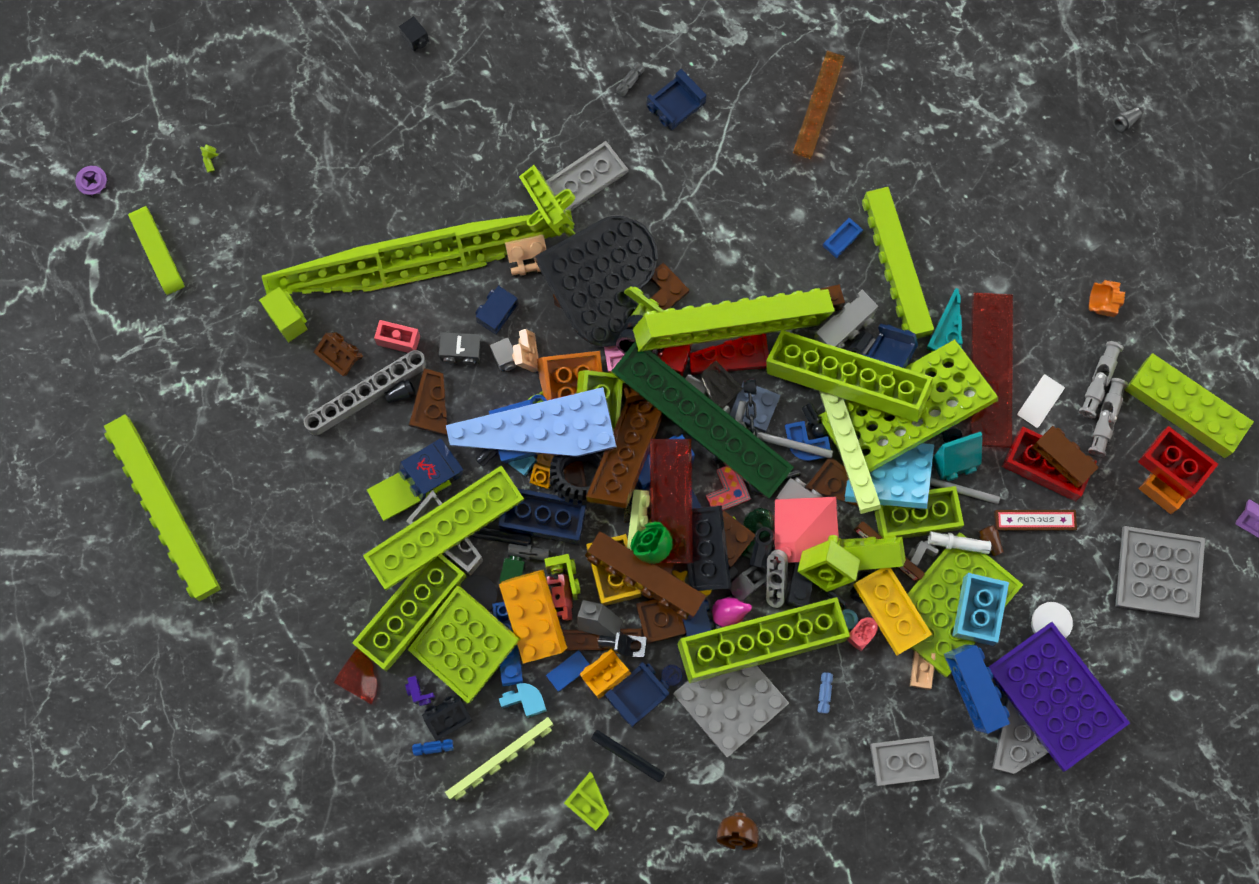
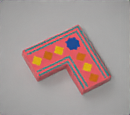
(733, 491)

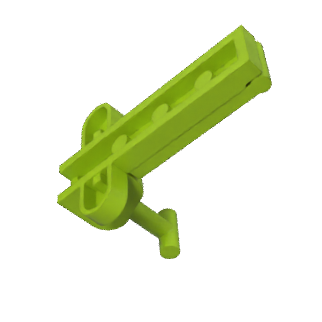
(550, 207)

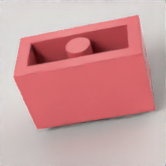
(397, 336)

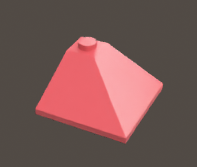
(804, 524)

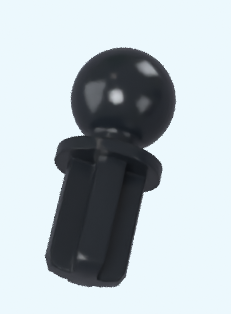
(813, 418)

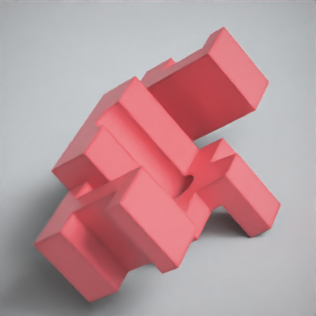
(565, 599)

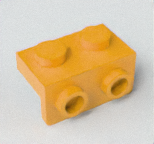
(604, 673)

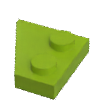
(588, 802)

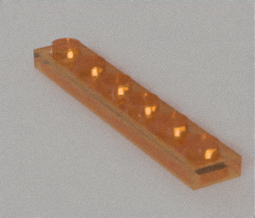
(819, 104)

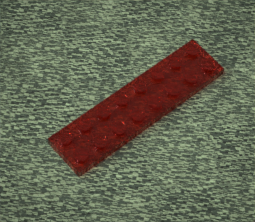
(994, 360)

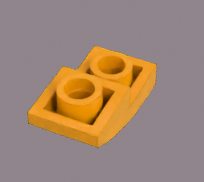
(541, 470)

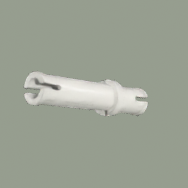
(951, 541)

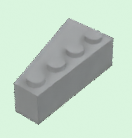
(461, 554)

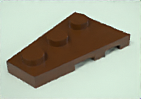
(429, 406)
(831, 481)

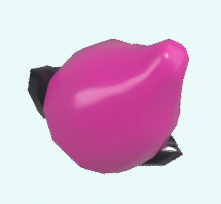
(729, 611)

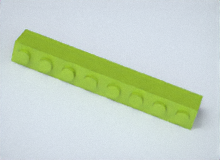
(897, 262)

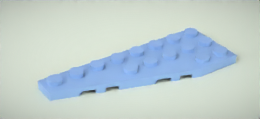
(558, 426)

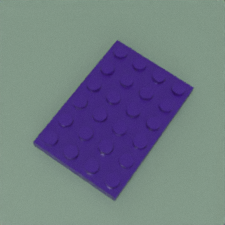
(1058, 696)

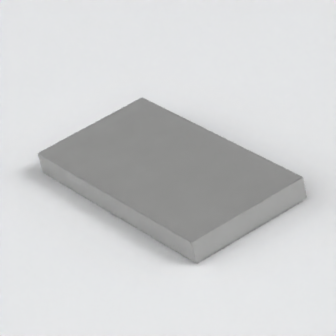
(589, 174)

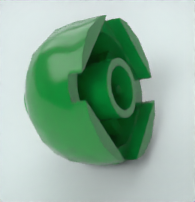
(652, 543)

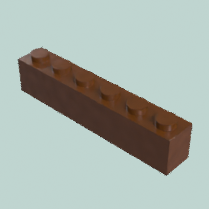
(647, 577)

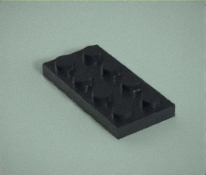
(709, 550)

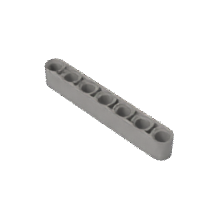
(361, 401)

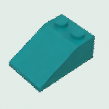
(959, 457)

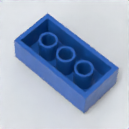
(977, 688)

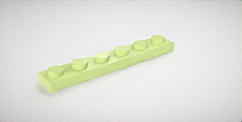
(493, 765)

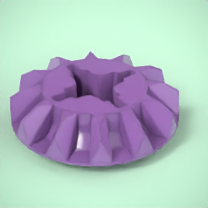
(89, 173)

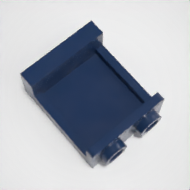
(676, 100)
(893, 346)
(638, 694)

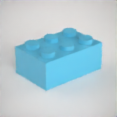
(980, 609)

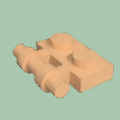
(522, 250)

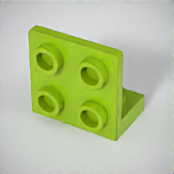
(557, 564)

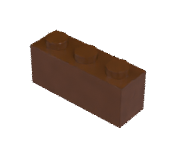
(1065, 456)

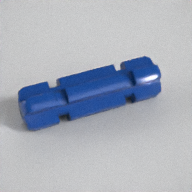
(432, 747)

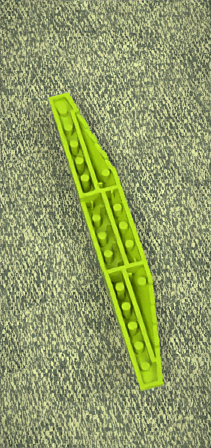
(407, 258)

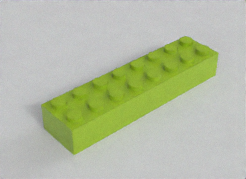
(849, 375)
(763, 640)

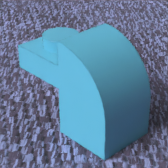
(528, 695)

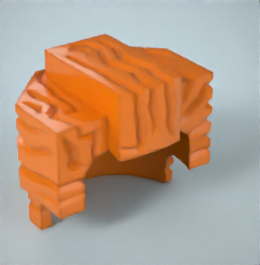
(1106, 298)

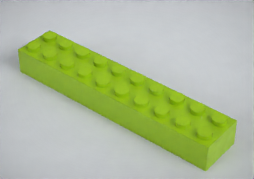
(732, 319)

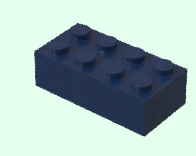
(545, 517)

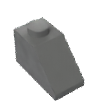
(748, 582)
(598, 619)

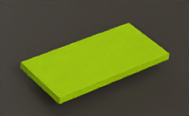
(395, 496)

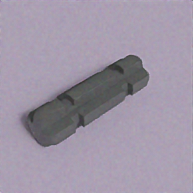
(630, 79)

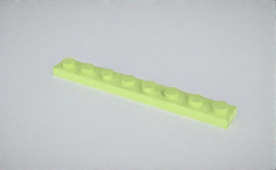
(851, 453)

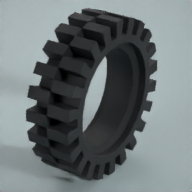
(561, 485)

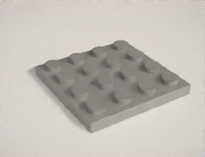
(1160, 572)
(732, 706)

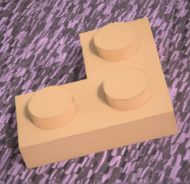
(526, 352)

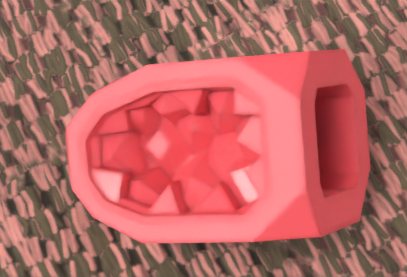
(863, 633)

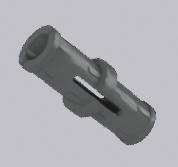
(528, 552)

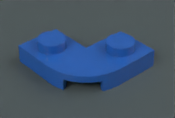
(798, 433)

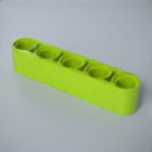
(156, 250)

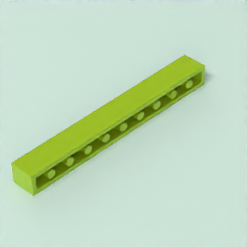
(162, 507)

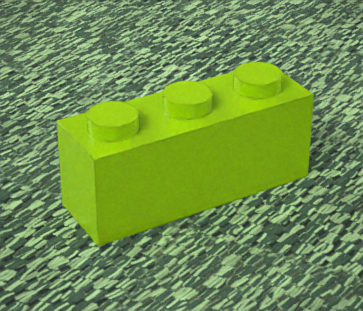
(877, 552)

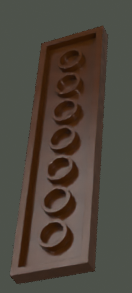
(622, 465)

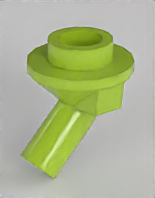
(208, 153)

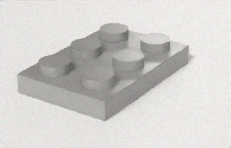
(904, 761)

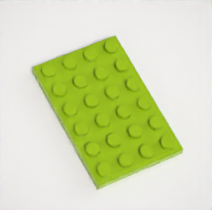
(938, 598)

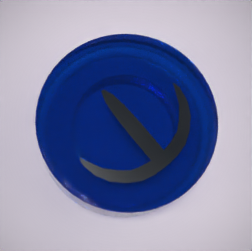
(671, 675)

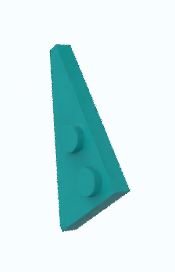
(949, 324)

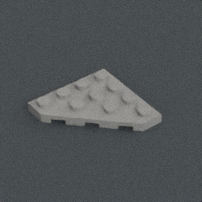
(1016, 744)

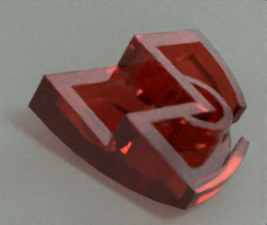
(358, 677)

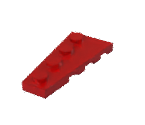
(733, 355)

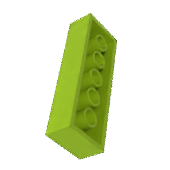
(1189, 406)
(408, 611)

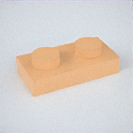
(922, 672)

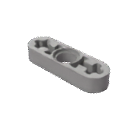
(782, 571)

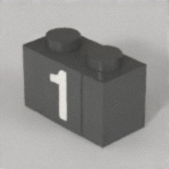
(460, 348)

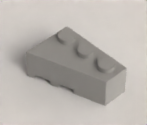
(848, 321)

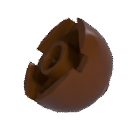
(738, 831)

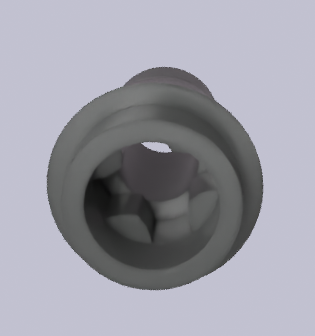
(1125, 120)

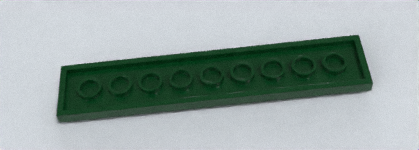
(703, 420)

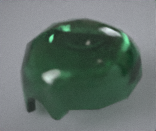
(760, 518)

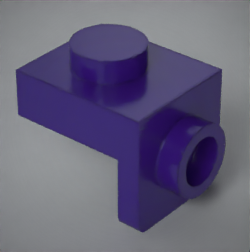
(414, 689)

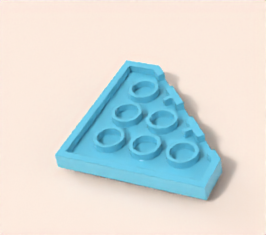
(903, 480)

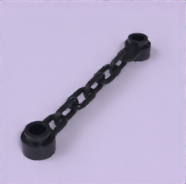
(750, 388)

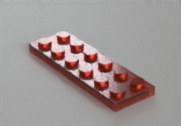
(673, 494)

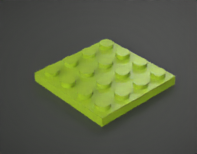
(463, 644)

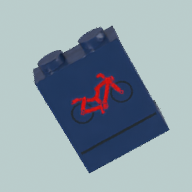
(429, 468)

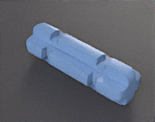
(825, 693)

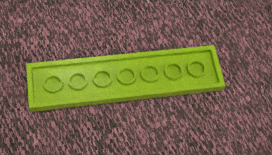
(443, 527)

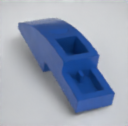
(511, 667)

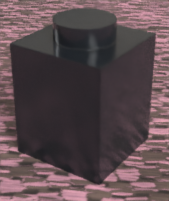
(414, 33)

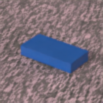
(843, 238)
(567, 671)

